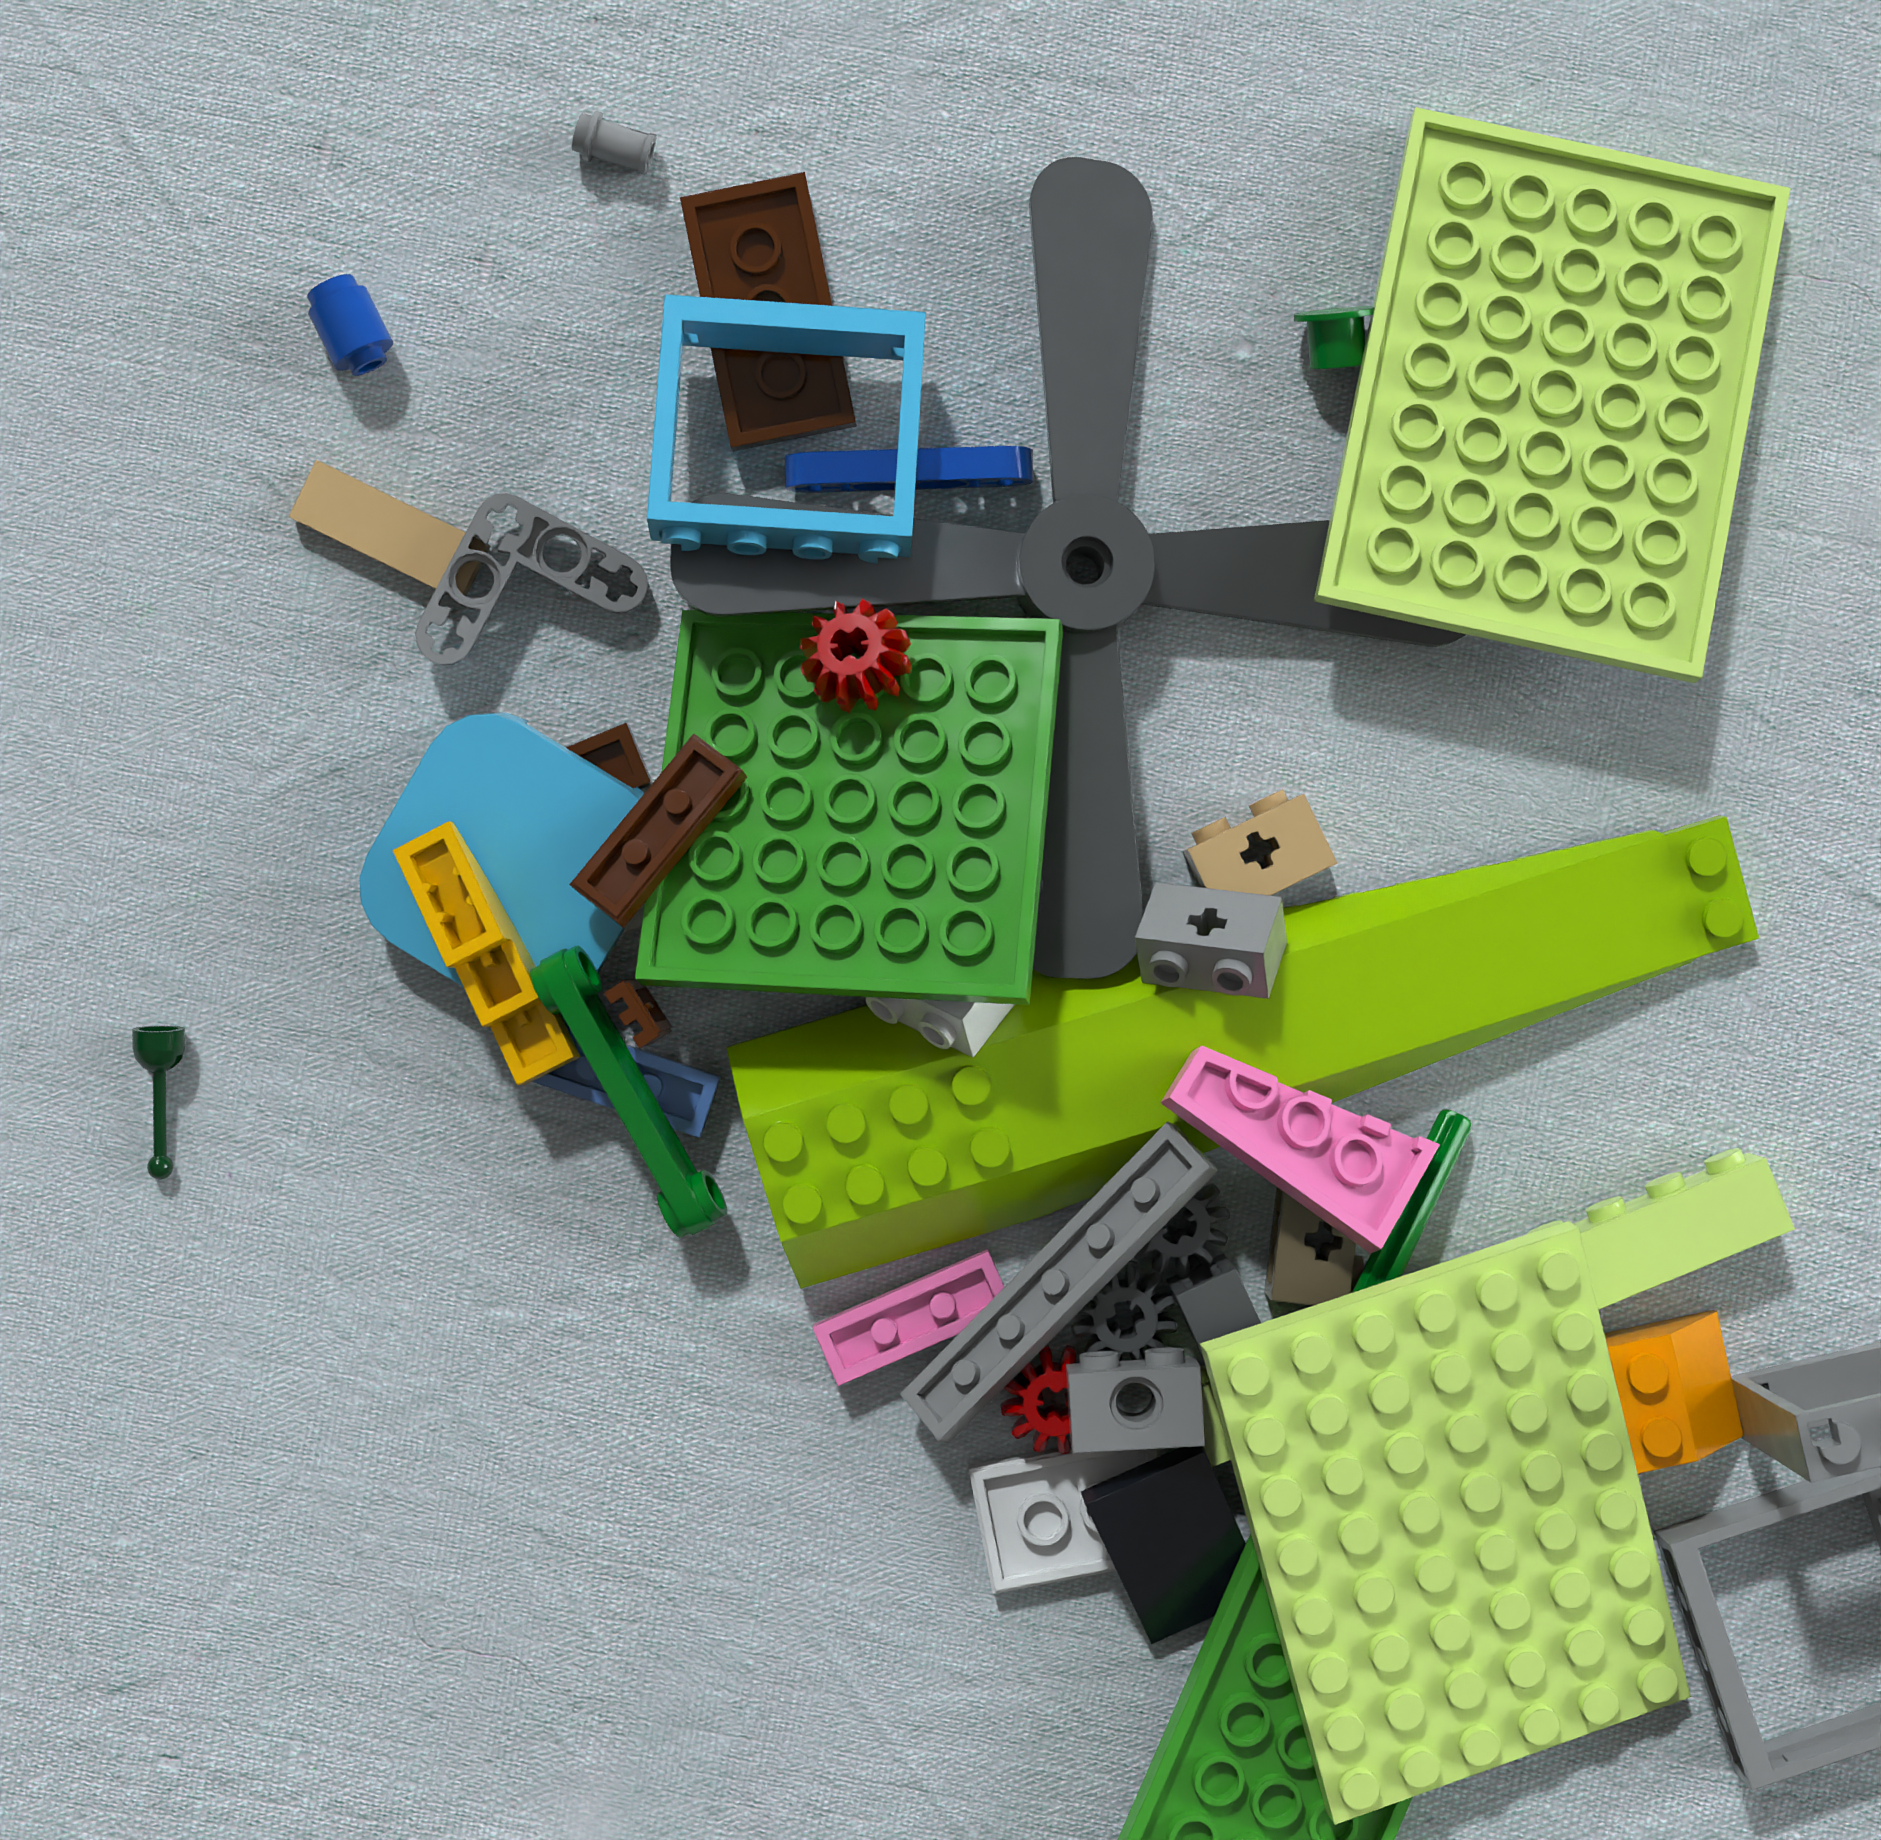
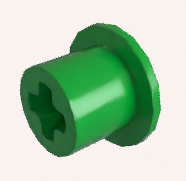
(1335, 336)

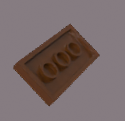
(765, 247)

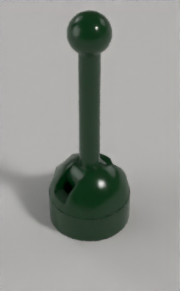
(159, 1051)

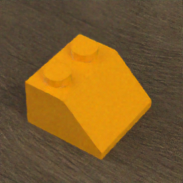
(1674, 1389)

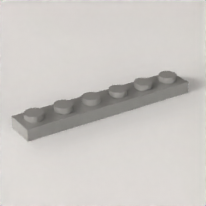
(1058, 1282)

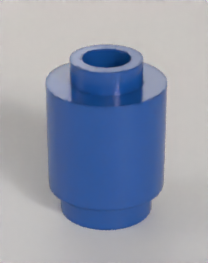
(349, 325)

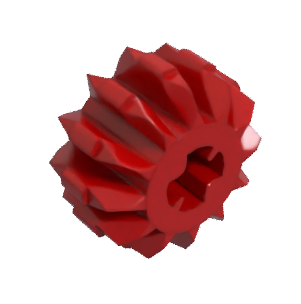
(866, 635)
(1048, 1421)

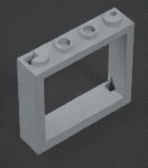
(1810, 1393)
(1802, 1750)

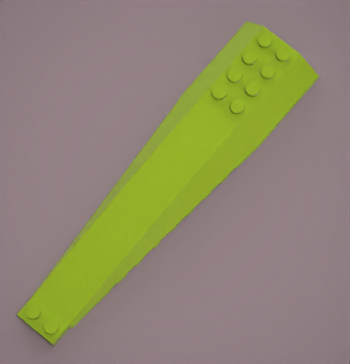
(907, 1146)

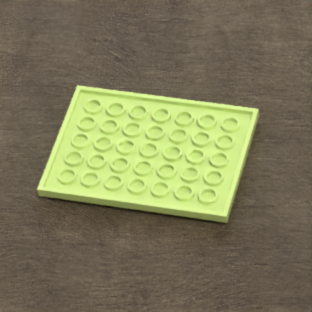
(1554, 396)
(1448, 1519)

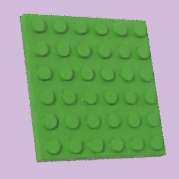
(867, 841)

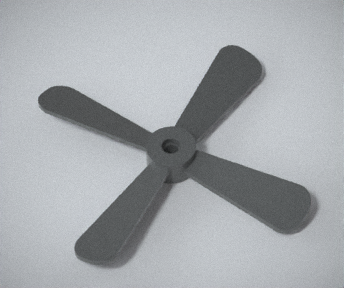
(1089, 284)

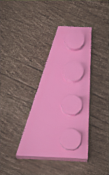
(1322, 1156)

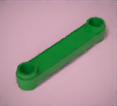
(570, 986)

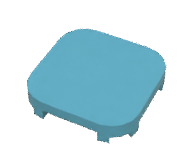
(530, 822)

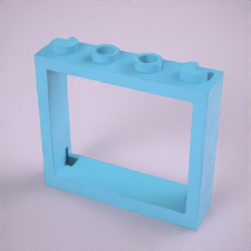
(787, 330)

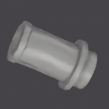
(613, 142)

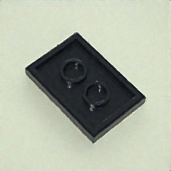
(1168, 1538)

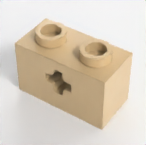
(1292, 833)

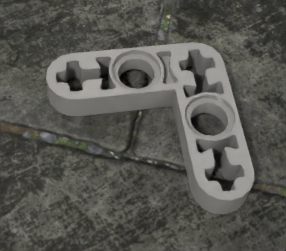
(528, 552)

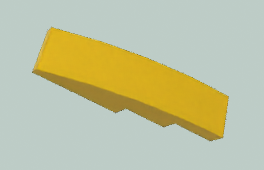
(485, 951)

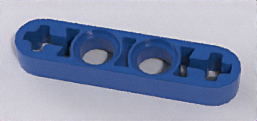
(935, 469)

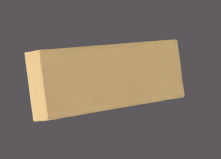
(382, 527)

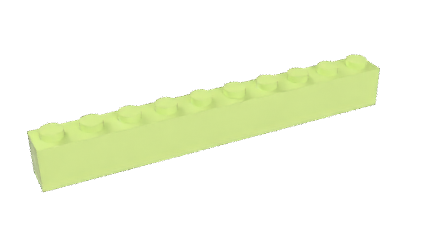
(1647, 1239)

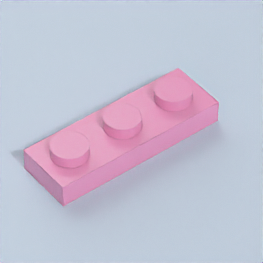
(908, 1317)

